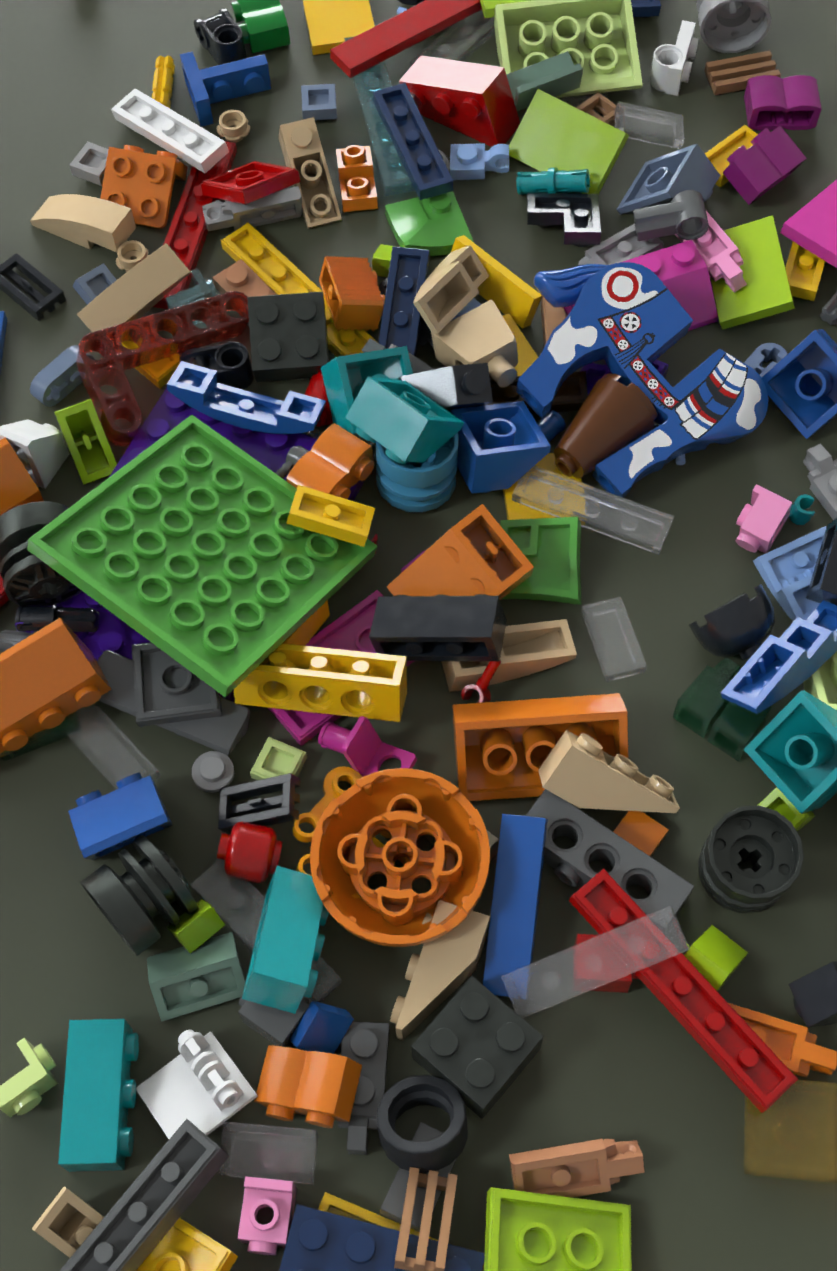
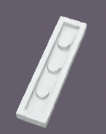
(170, 130)

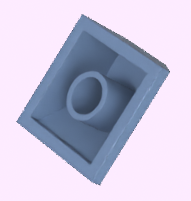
(669, 175)

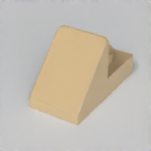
(67, 1222)

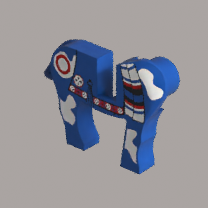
(629, 322)

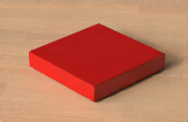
(250, 182)

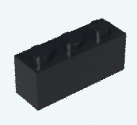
(439, 627)

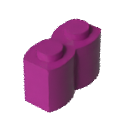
(782, 102)
(763, 164)

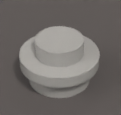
(213, 771)

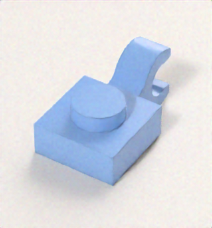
(472, 160)

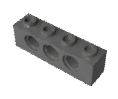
(597, 842)

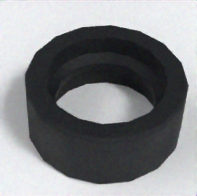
(418, 1092)

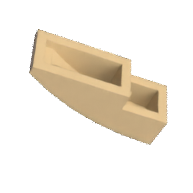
(86, 220)
(450, 288)
(135, 290)
(524, 652)

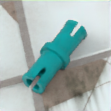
(553, 181)

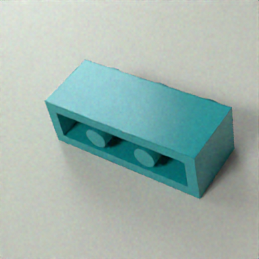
(286, 942)
(98, 1095)

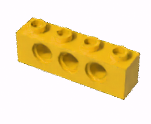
(328, 682)

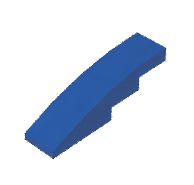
(785, 661)

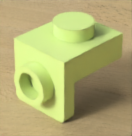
(25, 1088)

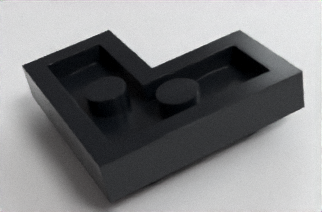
(575, 212)

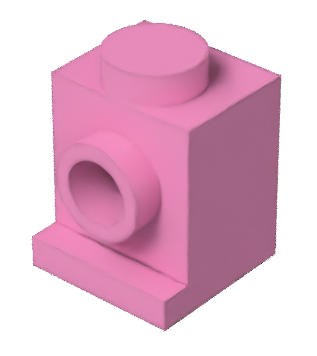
(762, 521)
(271, 1193)

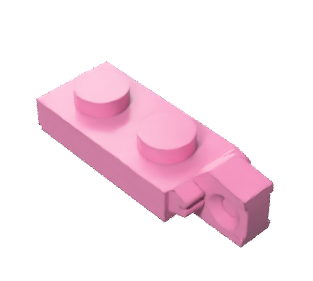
(720, 255)

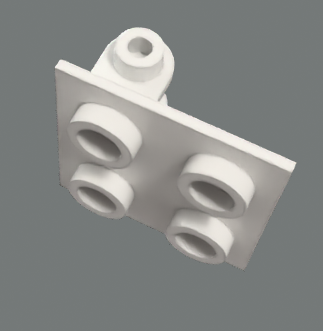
(196, 1086)

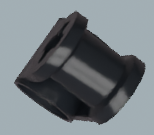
(221, 37)
(228, 359)

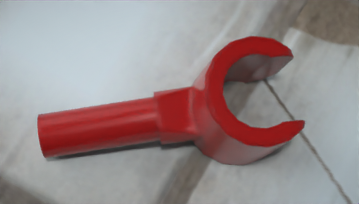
(482, 684)

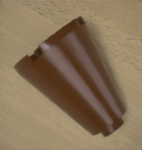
(604, 425)

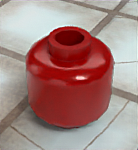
(250, 852)

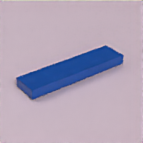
(514, 898)

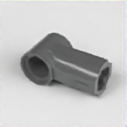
(682, 216)

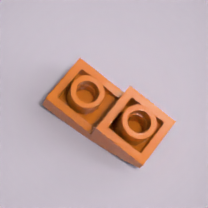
(356, 178)

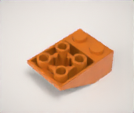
(467, 561)

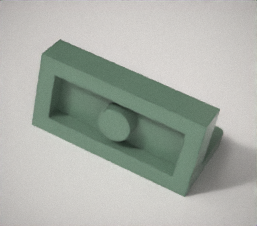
(551, 75)
(196, 980)

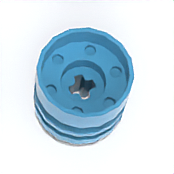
(418, 484)

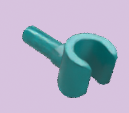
(797, 514)

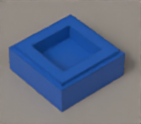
(321, 1028)

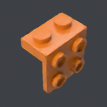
(142, 182)

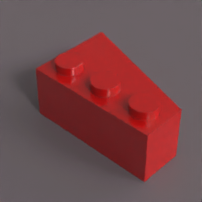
(464, 97)

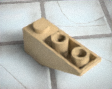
(305, 153)
(595, 780)
(439, 968)

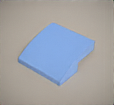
(790, 571)

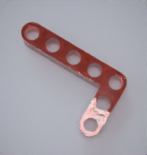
(151, 349)

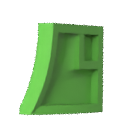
(427, 223)
(554, 552)

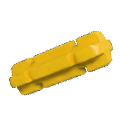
(163, 80)

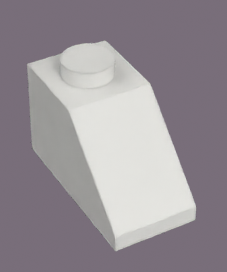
(38, 448)

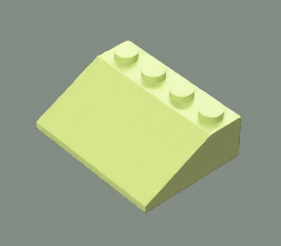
(592, 31)

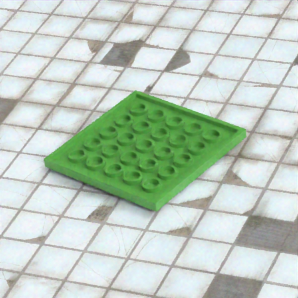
(199, 554)

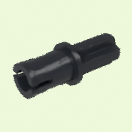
(38, 617)

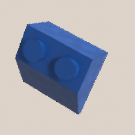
(806, 383)
(498, 445)
(118, 817)

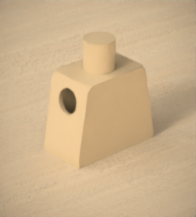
(477, 339)

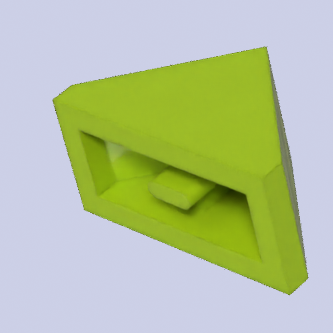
(86, 441)
(715, 956)

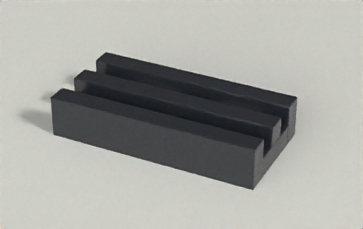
(43, 303)
(285, 783)

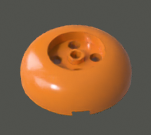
(407, 807)

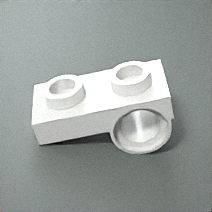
(671, 61)

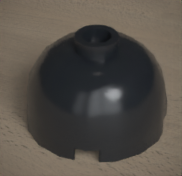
(737, 625)

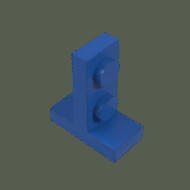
(223, 82)

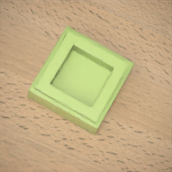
(277, 759)

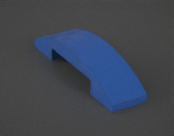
(242, 408)

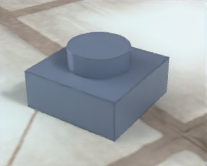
(319, 101)
(93, 283)

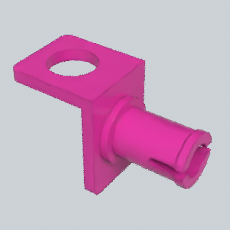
(362, 746)

